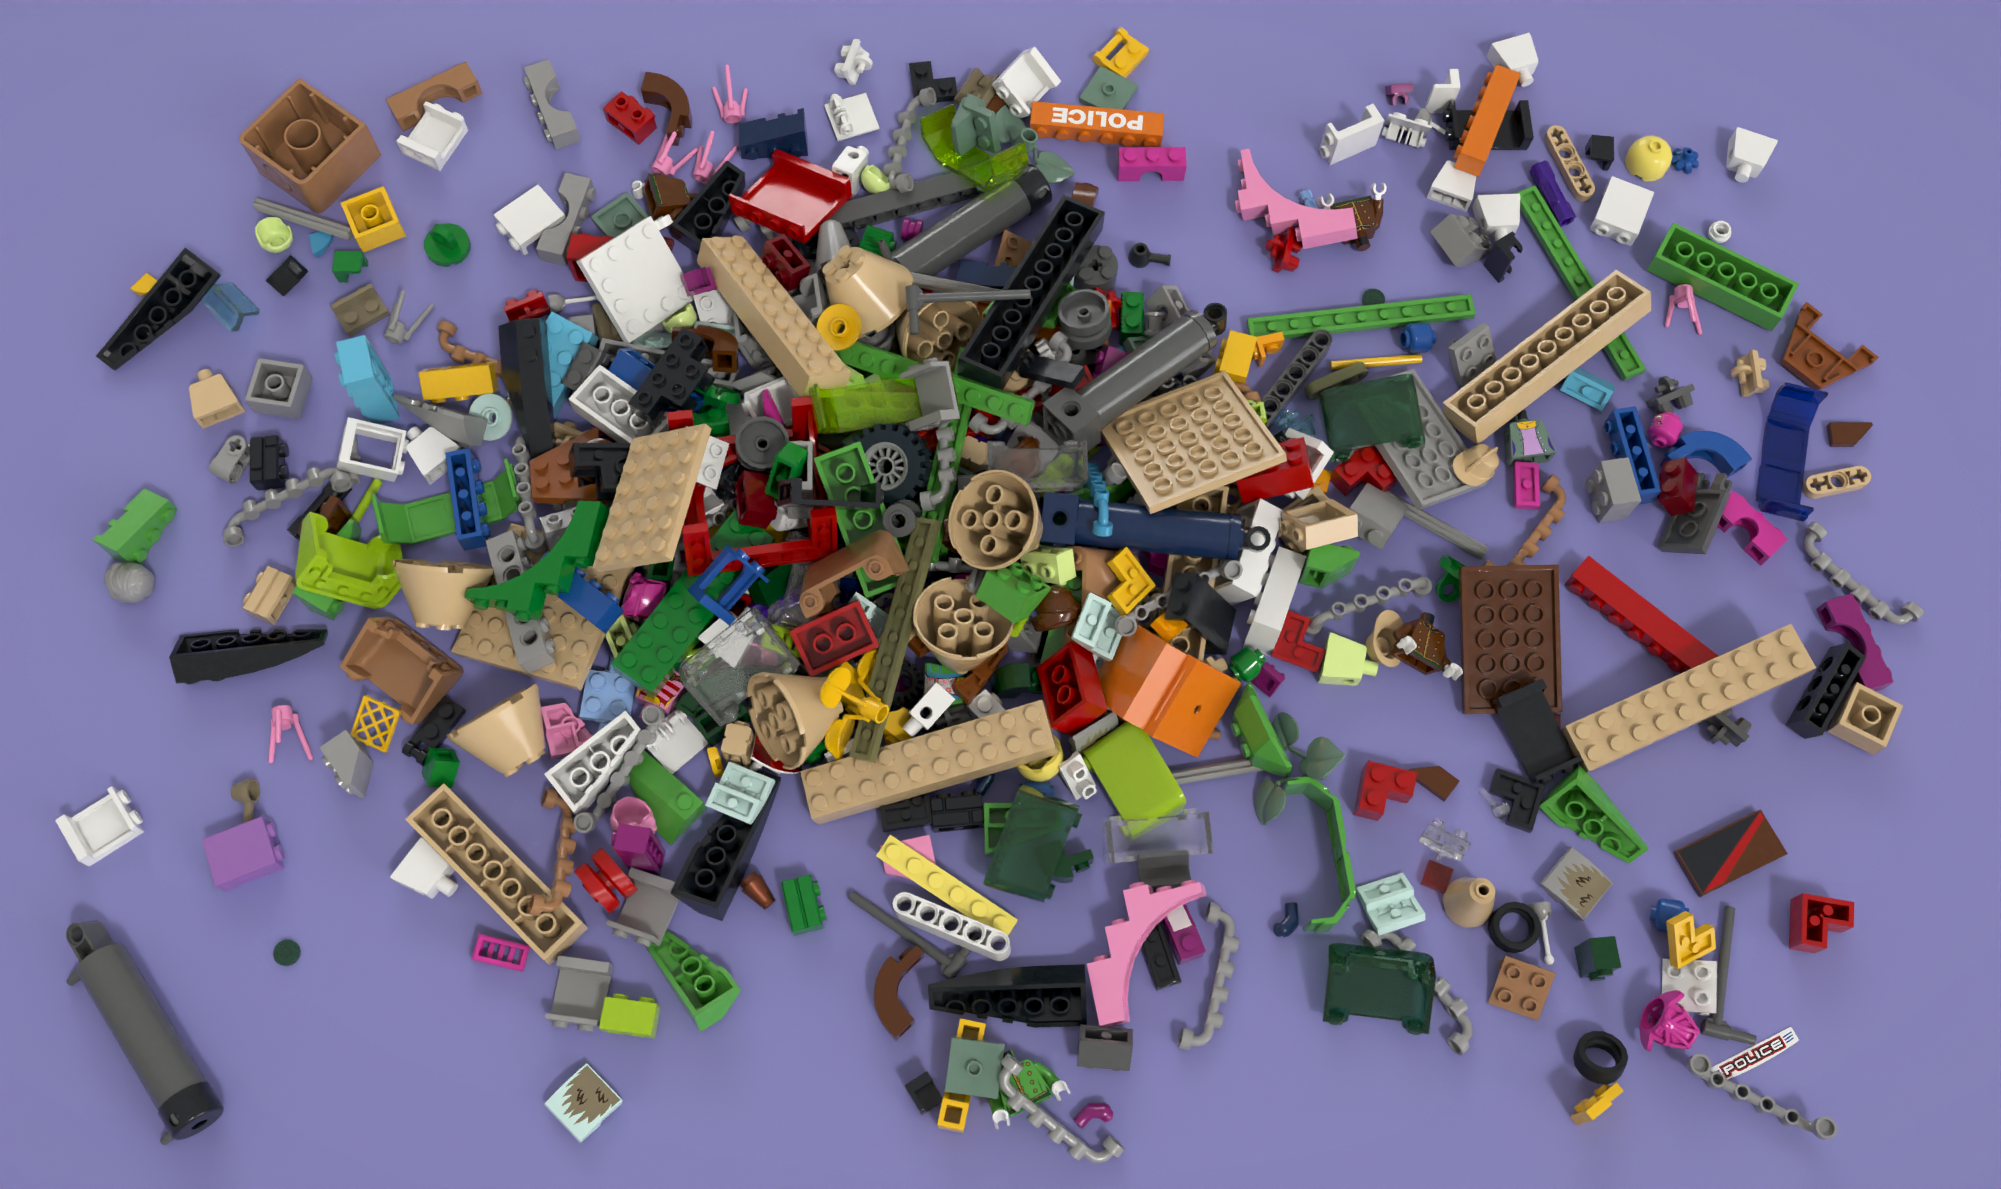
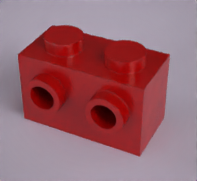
(630, 117)

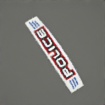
(1756, 1054)

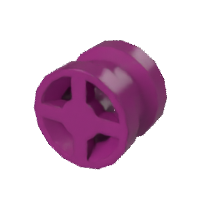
(911, 228)

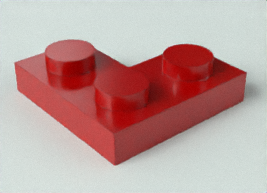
(1291, 647)

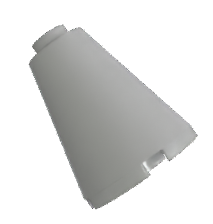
(830, 240)

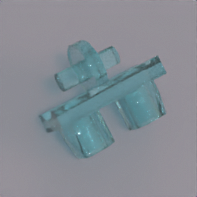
(1303, 425)

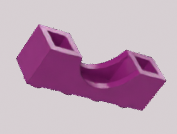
(1845, 617)

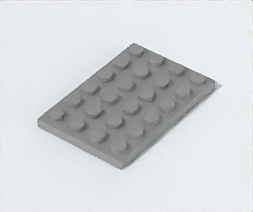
(1428, 470)

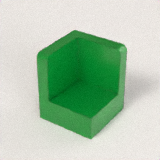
(348, 263)
(440, 767)

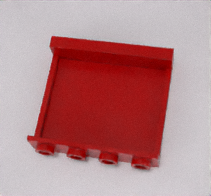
(793, 197)

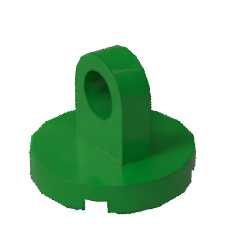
(447, 244)
(718, 398)
(1450, 576)

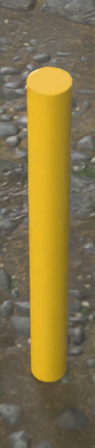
(1379, 361)

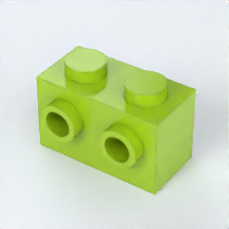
(630, 1016)

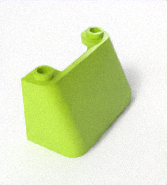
(344, 566)
(1134, 774)

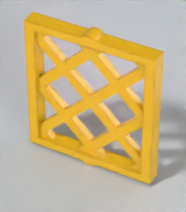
(391, 728)

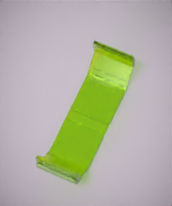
(975, 165)
(866, 405)

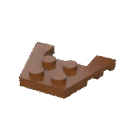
(1816, 360)
(552, 478)
(972, 684)

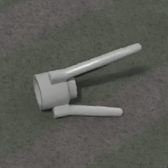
(396, 330)

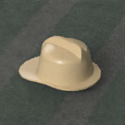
(1476, 464)
(1381, 640)

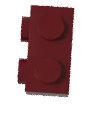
(785, 262)
(1677, 486)
(753, 504)

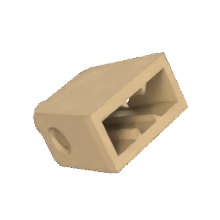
(213, 399)

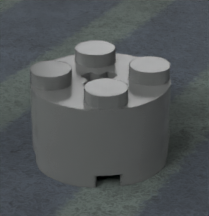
(1097, 269)

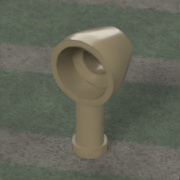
(248, 793)

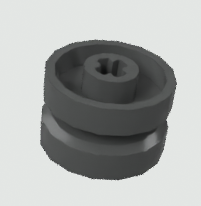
(1085, 319)
(757, 432)

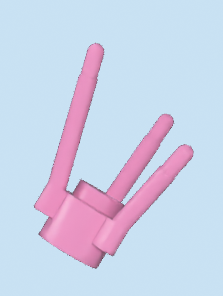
(731, 112)
(663, 163)
(704, 169)
(1684, 298)
(281, 720)

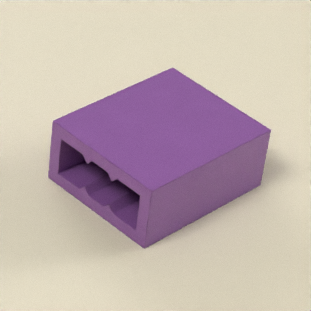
(243, 853)

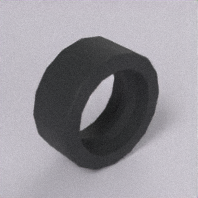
(1528, 914)
(1594, 1072)

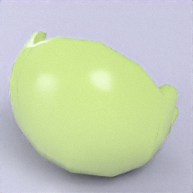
(874, 180)
(273, 235)
(682, 318)

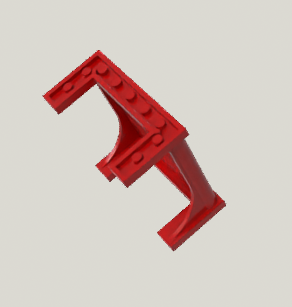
(821, 525)

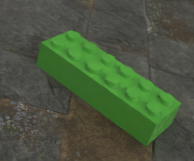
(1723, 277)
(842, 477)

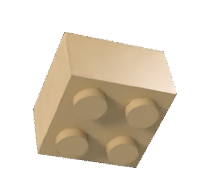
(1865, 719)

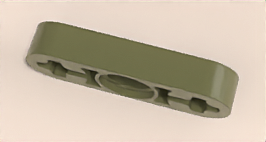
(1343, 377)

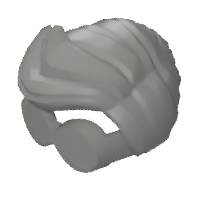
(129, 582)

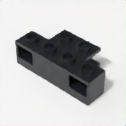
(674, 379)
(600, 461)

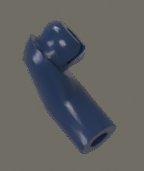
(984, 784)
(1290, 921)

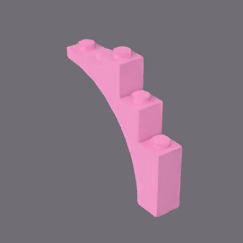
(1312, 225)
(1145, 910)

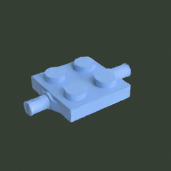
(606, 696)

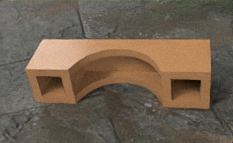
(455, 83)

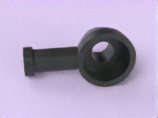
(1142, 259)

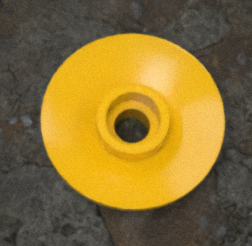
(833, 319)

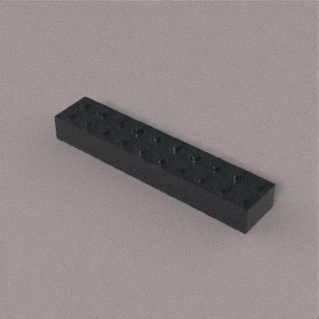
(1046, 271)

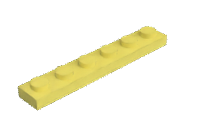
(944, 885)

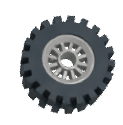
(913, 454)

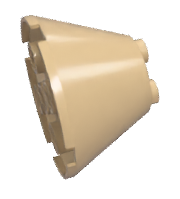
(868, 285)
(942, 329)
(995, 520)
(438, 590)
(959, 625)
(789, 715)
(505, 732)

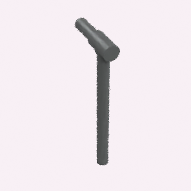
(916, 298)
(950, 964)
(1715, 1026)

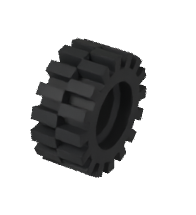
(915, 689)

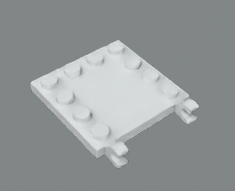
(636, 278)

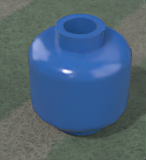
(1417, 338)
(1664, 911)

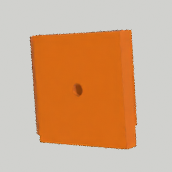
(1161, 687)

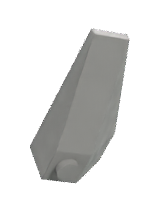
(453, 424)

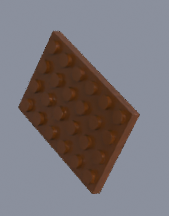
(1509, 633)

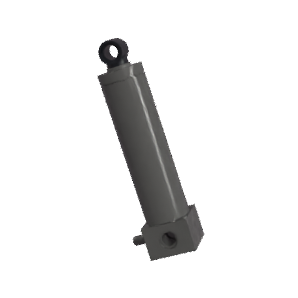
(1105, 398)

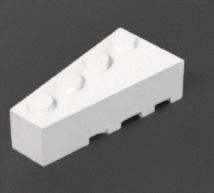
(1274, 600)
(589, 767)

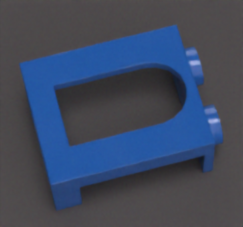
(749, 574)

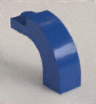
(1713, 447)

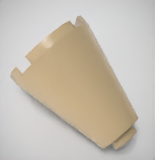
(1469, 901)

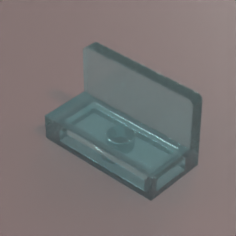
(229, 305)

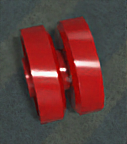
(604, 881)

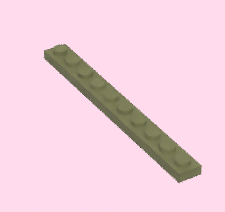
(896, 634)

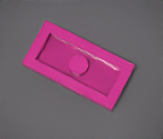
(1526, 485)

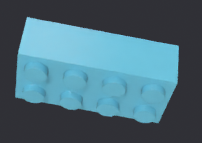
(563, 345)
(366, 380)

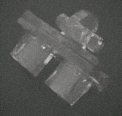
(1443, 842)

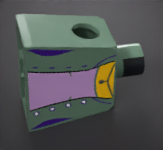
(1527, 441)

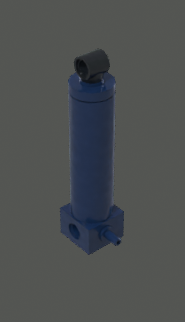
(1163, 532)

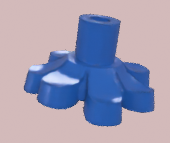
(1685, 159)

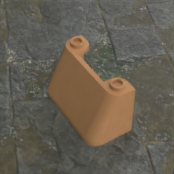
(875, 553)
(1096, 577)
(401, 666)

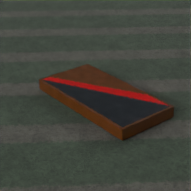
(1730, 853)

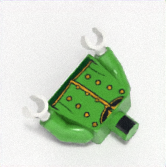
(1034, 1081)

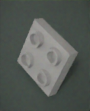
(1472, 354)

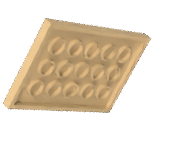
(652, 499)

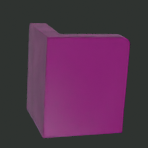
(698, 281)

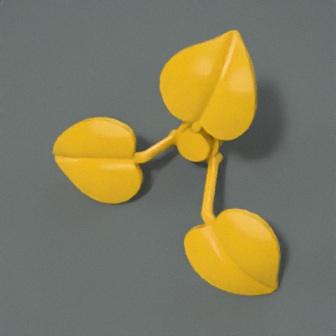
(870, 707)

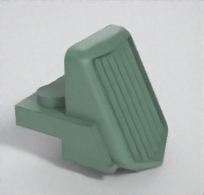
(974, 126)

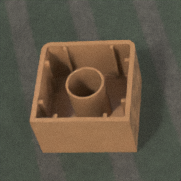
(309, 146)

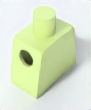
(1345, 662)

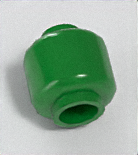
(1246, 663)

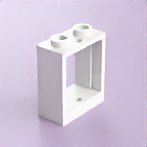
(376, 431)

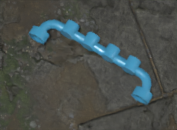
(1102, 526)

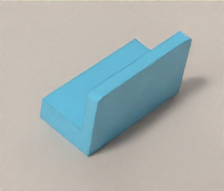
(1588, 388)

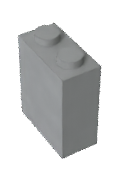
(1377, 515)

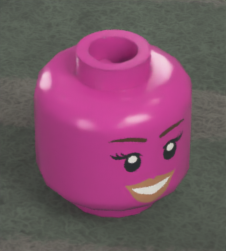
(1665, 429)

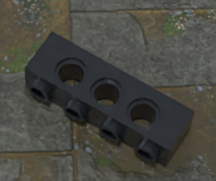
(1826, 690)

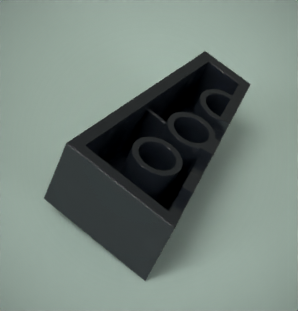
(709, 209)

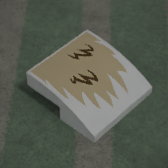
(1093, 733)
(1576, 883)

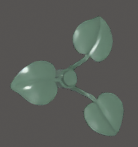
(1014, 130)
(1320, 760)

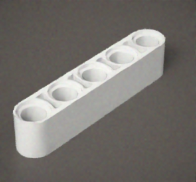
(958, 936)

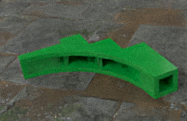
(554, 573)

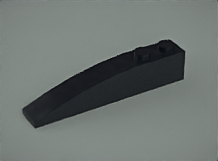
(162, 307)
(528, 381)
(232, 654)
(720, 861)
(1022, 994)

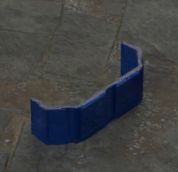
(1786, 450)

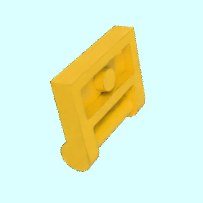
(1126, 59)

